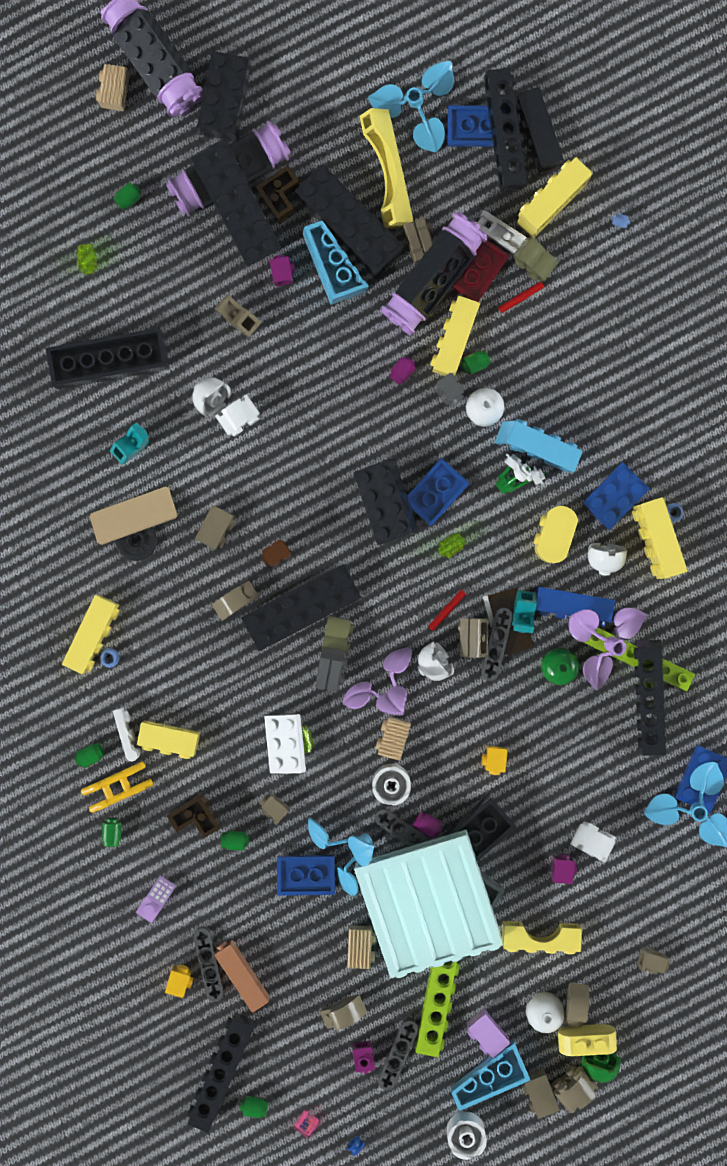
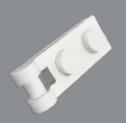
(501, 232)
(126, 734)

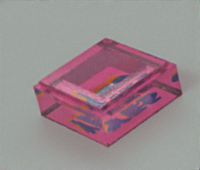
(306, 1124)

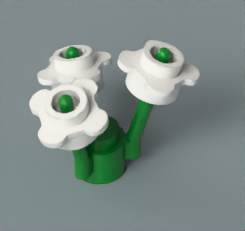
(521, 472)

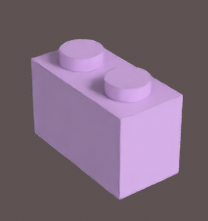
(488, 1033)

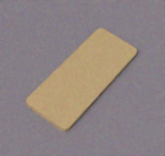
(133, 515)

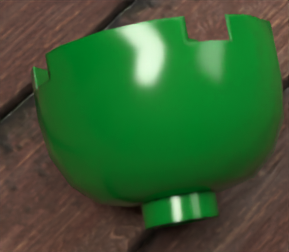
(560, 666)
(601, 1067)

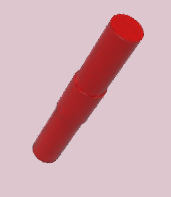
(521, 297)
(446, 610)

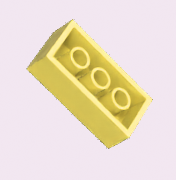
(553, 197)
(659, 539)

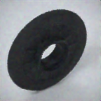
(141, 551)

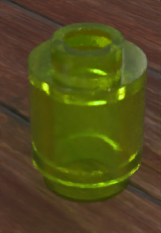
(86, 258)
(451, 545)
(308, 742)

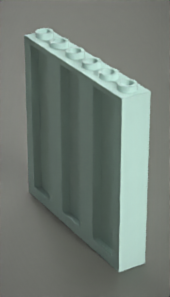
(428, 904)

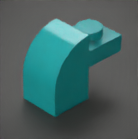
(130, 444)
(524, 611)

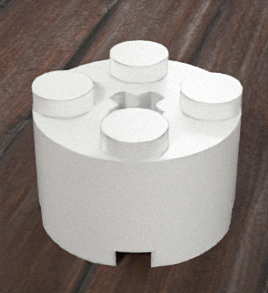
(238, 415)
(389, 795)
(593, 842)
(475, 1140)

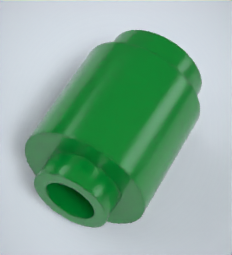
(127, 195)
(475, 362)
(89, 755)
(111, 832)
(234, 840)
(254, 1107)

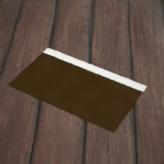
(516, 640)

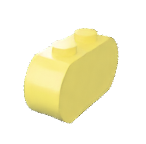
(555, 534)
(587, 1040)

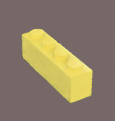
(456, 336)
(90, 634)

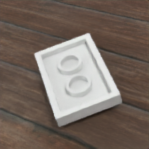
(285, 743)

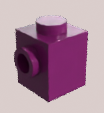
(282, 270)
(563, 869)
(363, 1057)

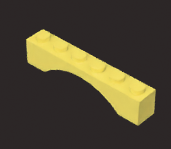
(379, 132)

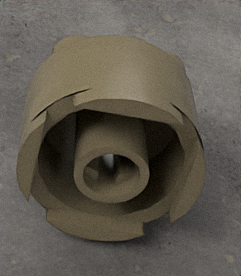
(574, 1088)

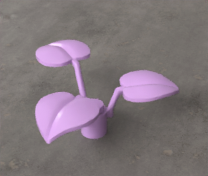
(582, 627)
(393, 699)

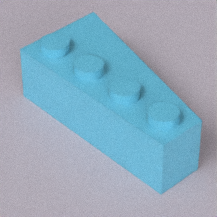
(335, 270)
(539, 445)
(491, 1078)

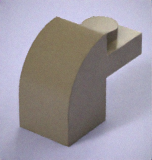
(237, 316)
(235, 600)
(576, 1004)
(344, 1014)

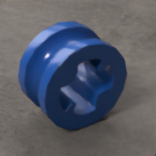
(355, 1145)

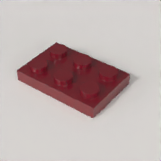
(481, 271)

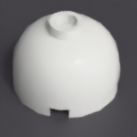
(209, 396)
(485, 407)
(606, 558)
(433, 662)
(545, 1012)

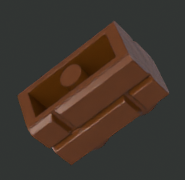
(276, 553)

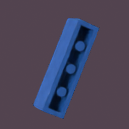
(567, 603)

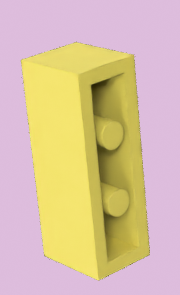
(168, 739)

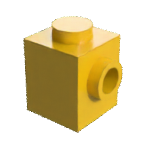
(495, 759)
(179, 981)

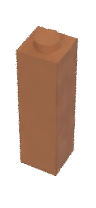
(241, 975)

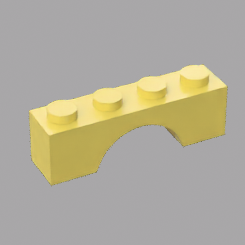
(565, 938)

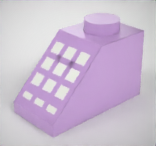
(155, 899)

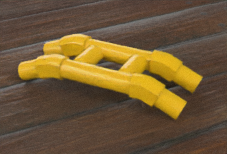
(122, 777)

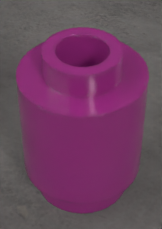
(402, 370)
(427, 825)

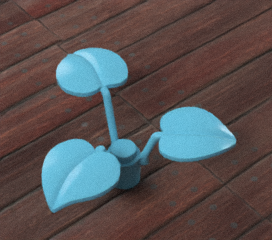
(437, 79)
(706, 779)
(361, 847)

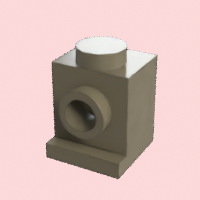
(274, 807)
(653, 961)

